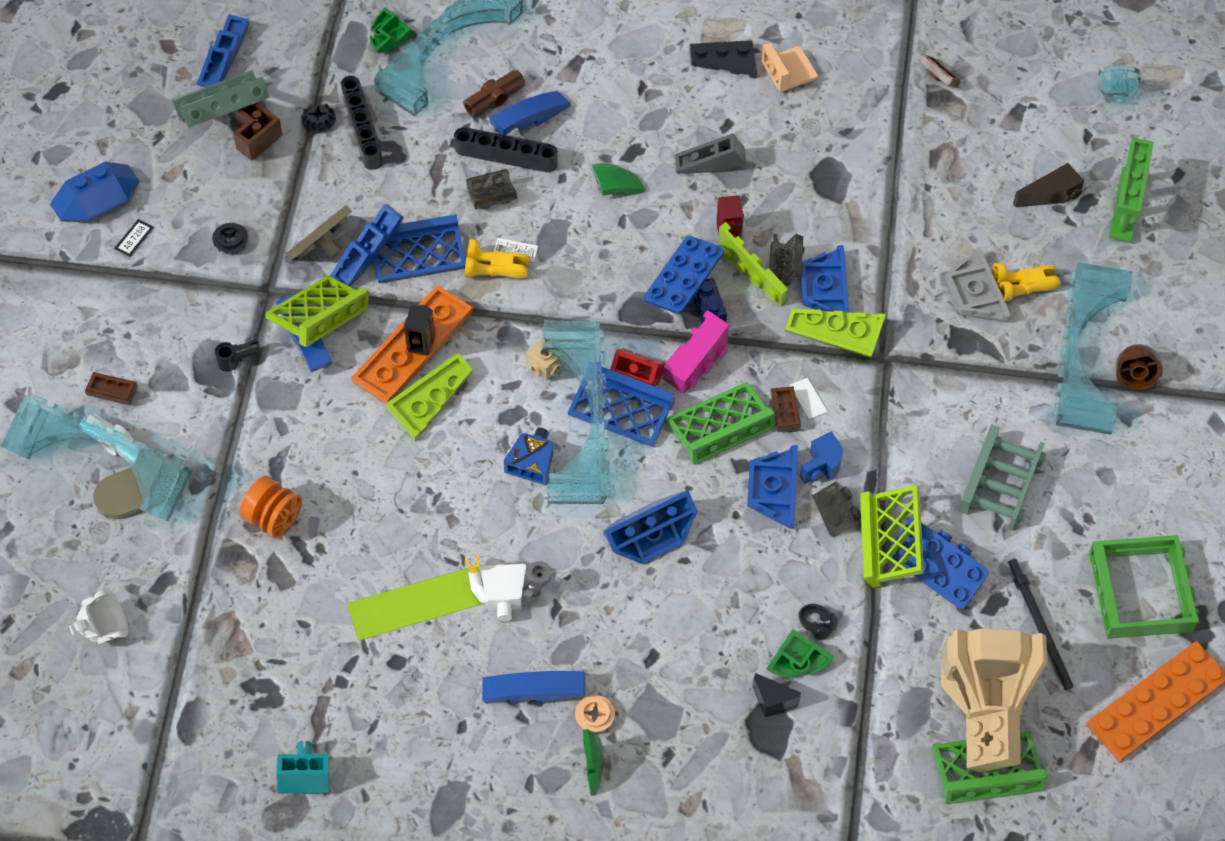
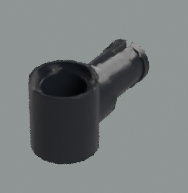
(235, 353)

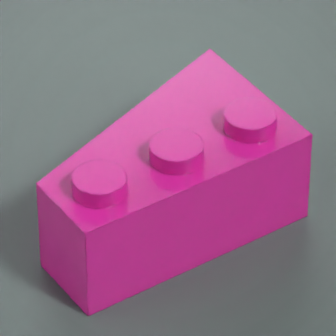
(698, 354)

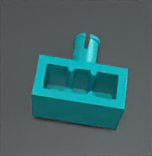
(302, 771)

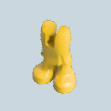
(502, 263)
(1030, 280)

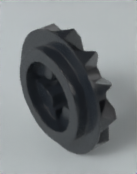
(326, 119)
(230, 230)

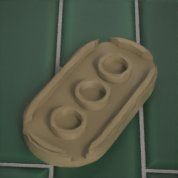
(118, 495)

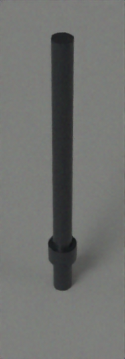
(1022, 583)

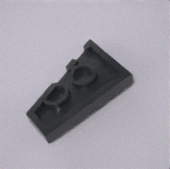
(731, 56)

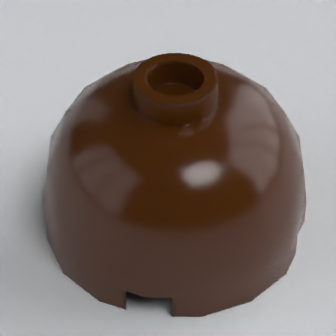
(1138, 367)

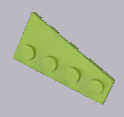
(751, 266)
(840, 329)
(426, 397)

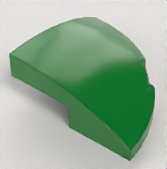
(389, 32)
(615, 179)
(798, 657)
(594, 758)

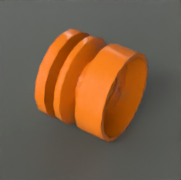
(270, 507)

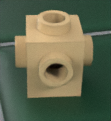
(542, 362)

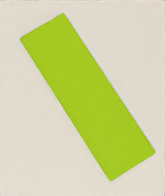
(412, 604)

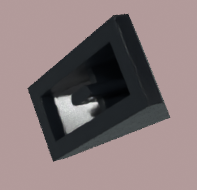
(774, 696)

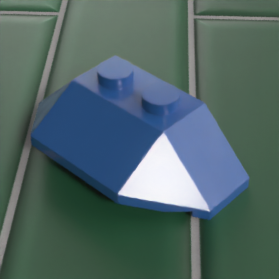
(94, 192)
(652, 528)

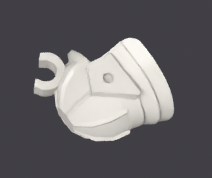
(101, 618)

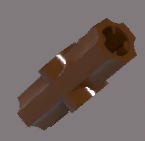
(494, 93)

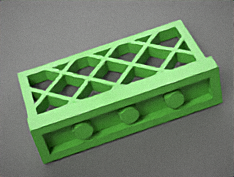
(729, 434)
(988, 786)

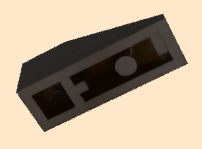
(1051, 189)

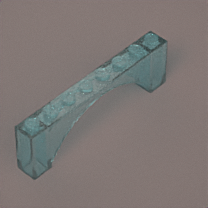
(402, 76)
(580, 349)
(1080, 402)
(158, 477)

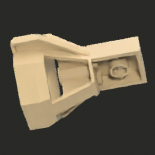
(992, 691)

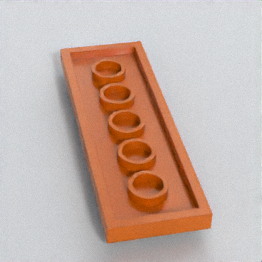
(392, 365)
(1157, 701)

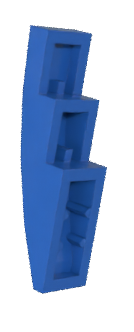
(223, 53)
(529, 111)
(368, 245)
(316, 353)
(529, 686)

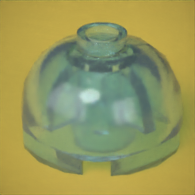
(1119, 82)

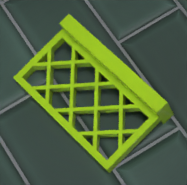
(326, 318)
(873, 542)

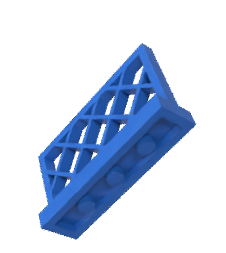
(419, 230)
(633, 389)

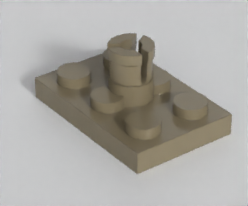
(322, 237)

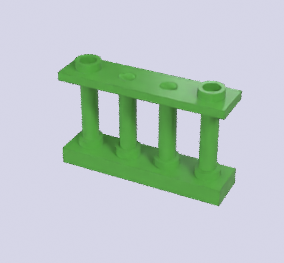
(1131, 190)

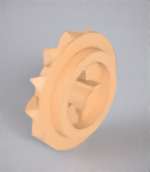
(587, 706)

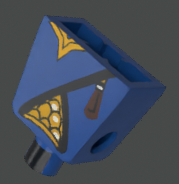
(530, 457)

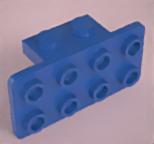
(684, 274)
(947, 566)

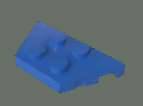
(825, 282)
(774, 485)

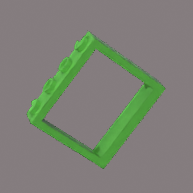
(1143, 546)

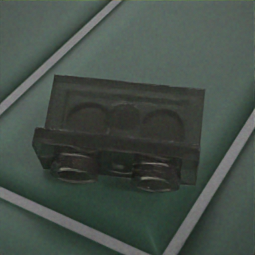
(490, 189)
(787, 259)
(837, 508)

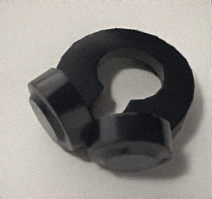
(819, 630)

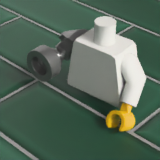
(504, 585)

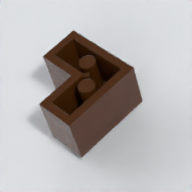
(257, 130)

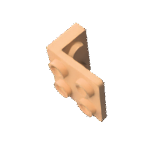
(787, 67)

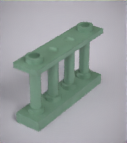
(220, 98)
(987, 461)

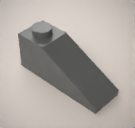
(712, 156)

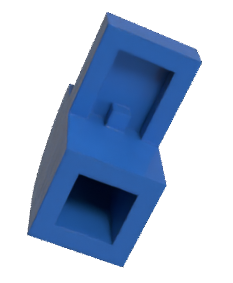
(827, 459)

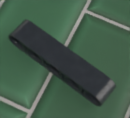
(361, 122)
(506, 149)

